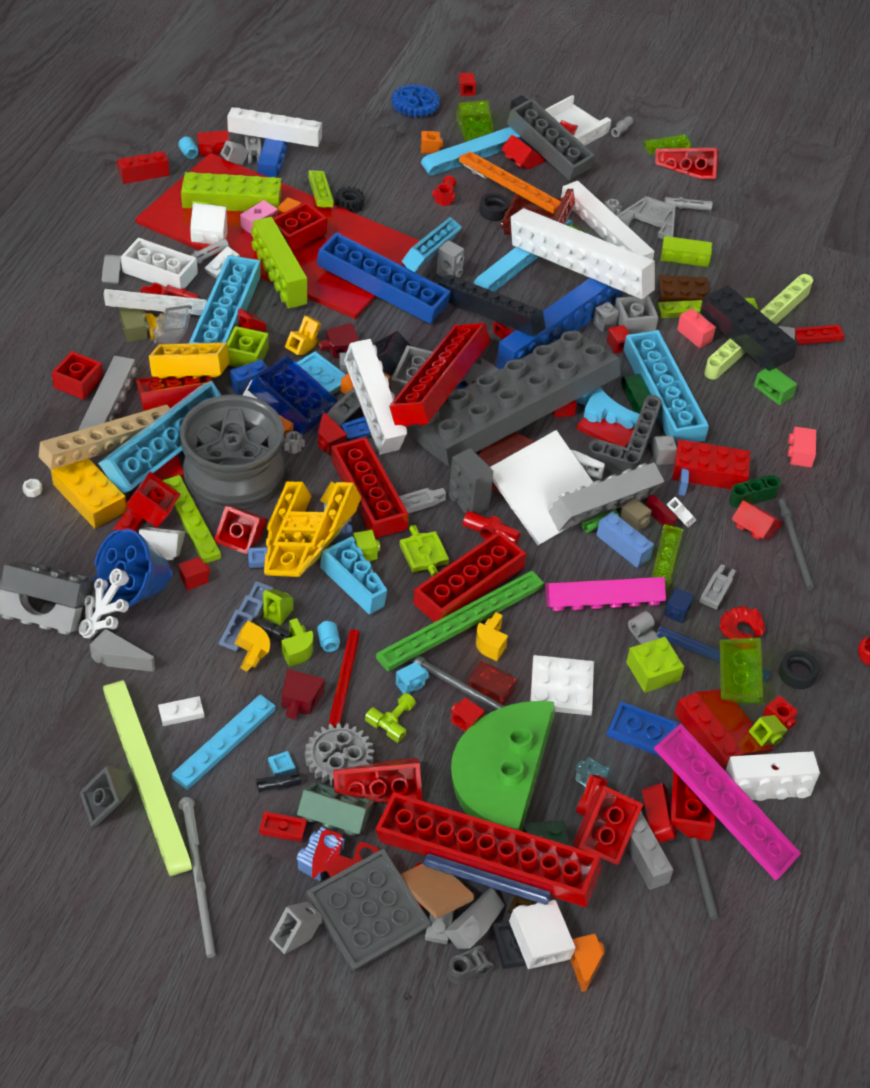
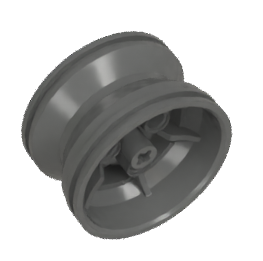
(232, 451)

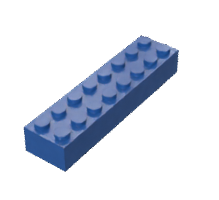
(383, 278)

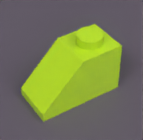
(277, 605)

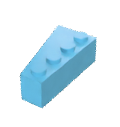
(354, 574)

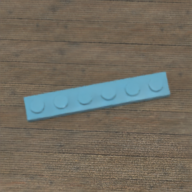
(223, 742)

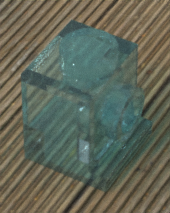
(588, 767)

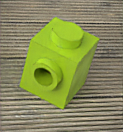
(367, 544)
(768, 731)

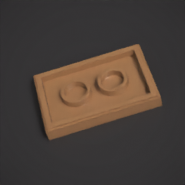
(436, 890)

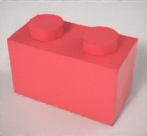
(696, 328)
(803, 446)

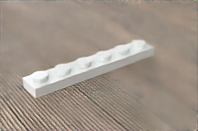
(150, 301)

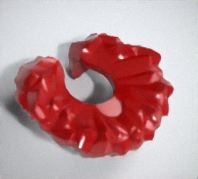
(742, 614)

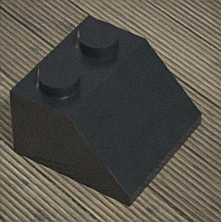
(391, 350)

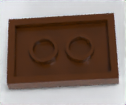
(682, 288)

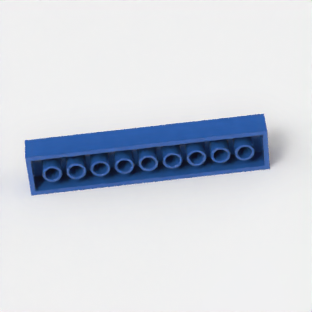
(565, 315)

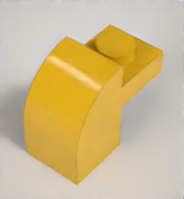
(305, 339)
(489, 639)
(255, 641)

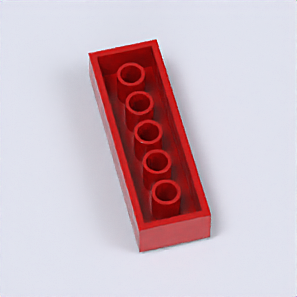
(379, 502)
(470, 577)

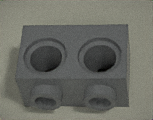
(344, 408)

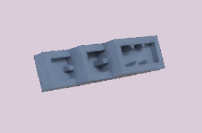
(250, 609)

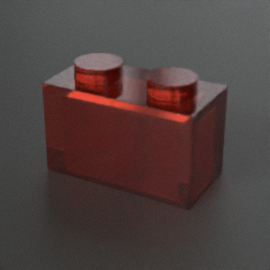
(492, 682)

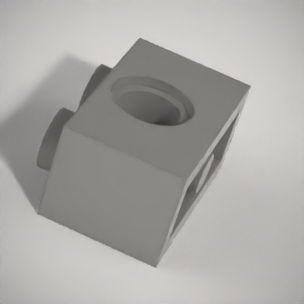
(450, 260)

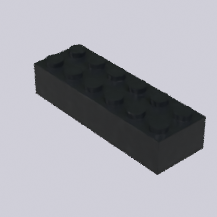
(748, 328)

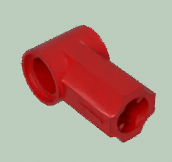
(585, 799)

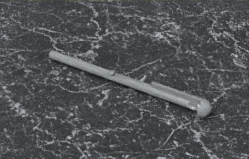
(187, 804)

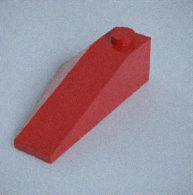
(695, 162)
(380, 780)

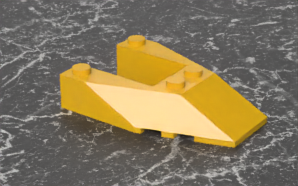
(301, 536)

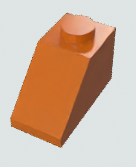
(586, 959)

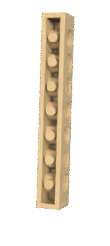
(95, 439)

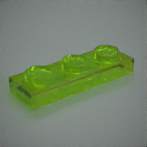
(671, 142)

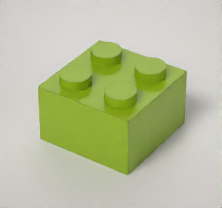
(247, 346)
(655, 664)

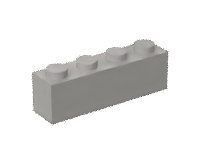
(648, 855)

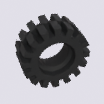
(350, 199)

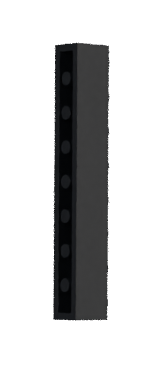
(494, 305)

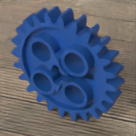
(415, 100)

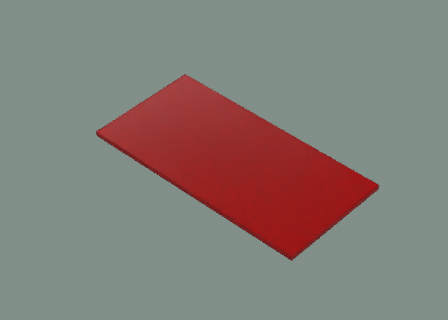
(323, 287)

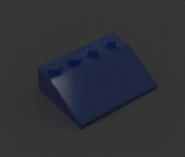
(292, 394)

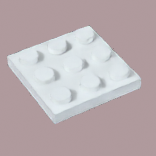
(564, 683)

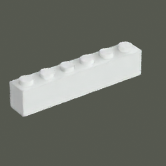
(274, 126)

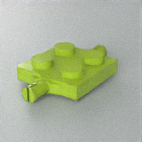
(423, 551)

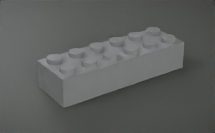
(605, 495)

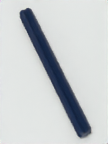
(696, 646)
(487, 879)

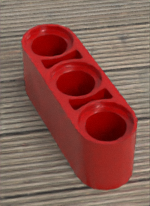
(659, 812)

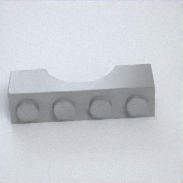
(61, 617)

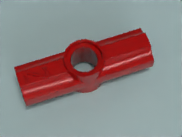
(489, 526)

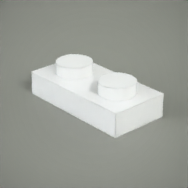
(215, 266)
(181, 711)

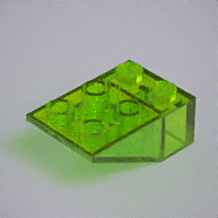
(474, 119)

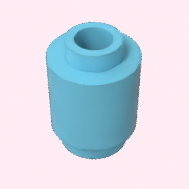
(188, 147)
(328, 636)

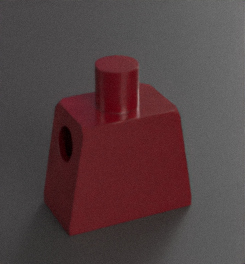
(338, 340)
(301, 693)

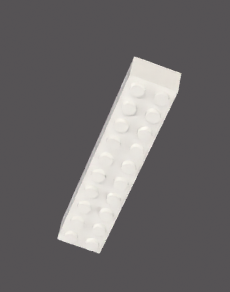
(583, 253)

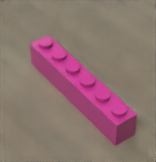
(605, 592)

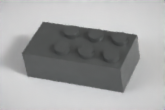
(47, 583)

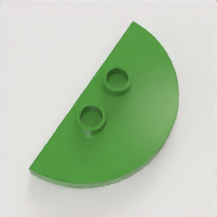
(500, 762)

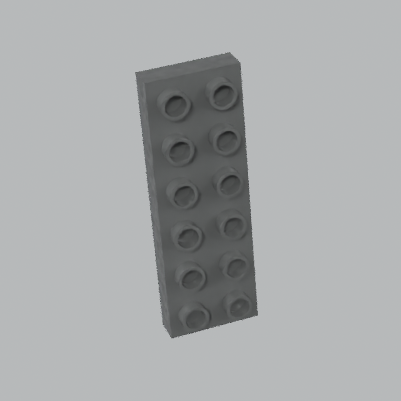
(516, 396)

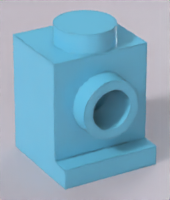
(411, 678)

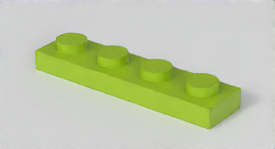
(320, 189)

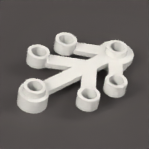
(90, 625)

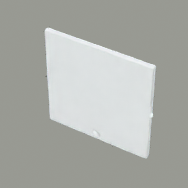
(536, 479)

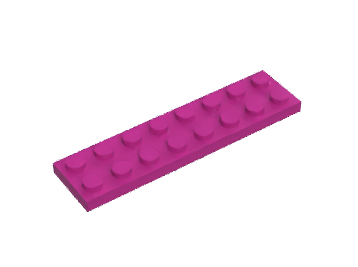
(727, 801)

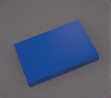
(639, 727)

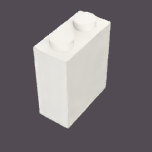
(541, 934)

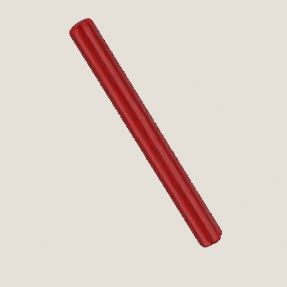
(344, 678)

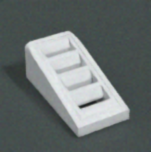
(587, 461)

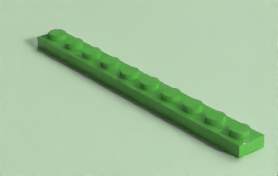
(459, 621)

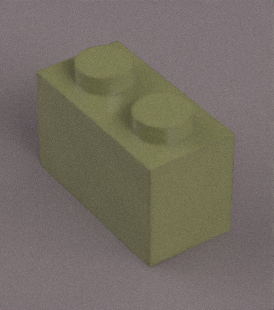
(134, 323)

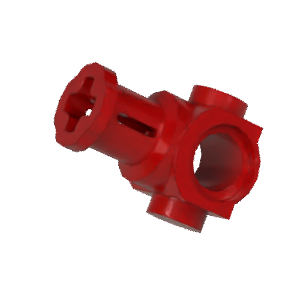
(445, 194)

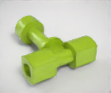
(389, 720)

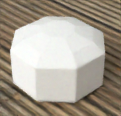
(32, 487)

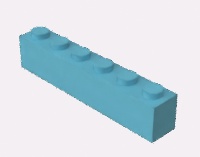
(429, 245)

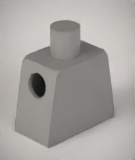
(296, 926)

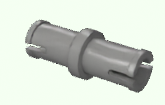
(622, 126)

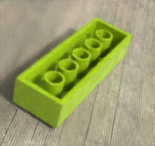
(230, 191)
(279, 262)

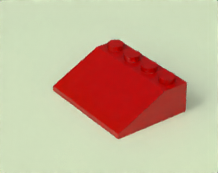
(166, 391)
(718, 726)

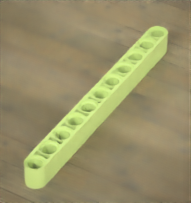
(775, 311)
(147, 779)

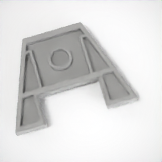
(652, 212)

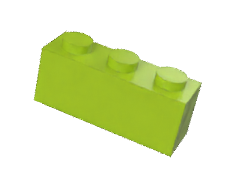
(686, 251)

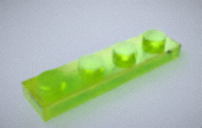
(667, 553)

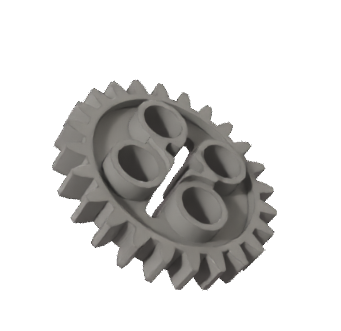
(337, 753)

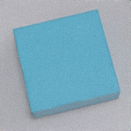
(281, 763)

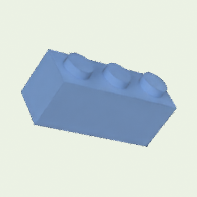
(625, 540)

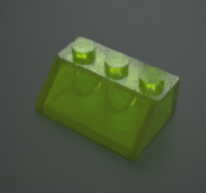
(742, 671)

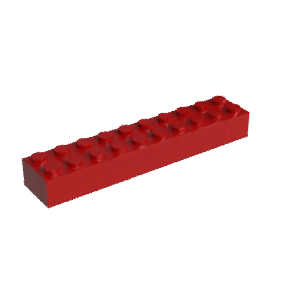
(439, 374)
(491, 847)

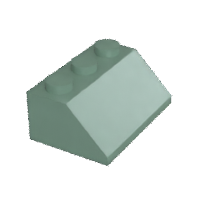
(335, 809)

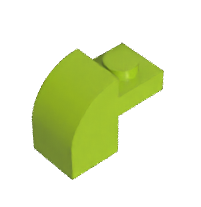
(299, 646)

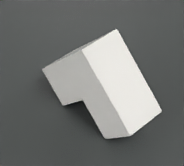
(681, 512)

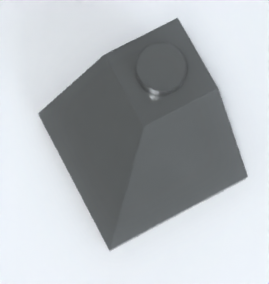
(104, 793)

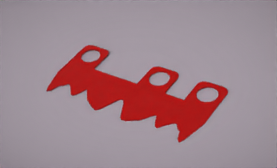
(337, 862)

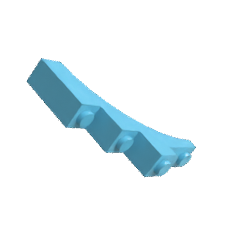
(601, 406)

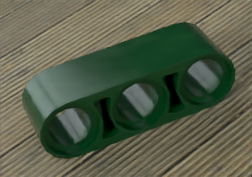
(635, 391)
(755, 490)

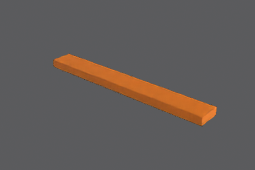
(510, 181)

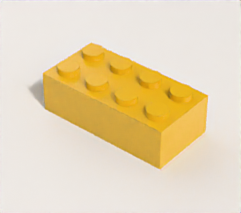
(189, 360)
(89, 492)

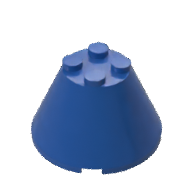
(145, 566)

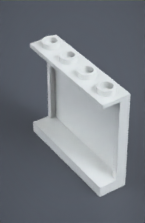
(588, 126)

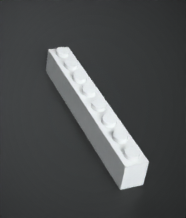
(606, 222)

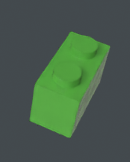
(775, 385)

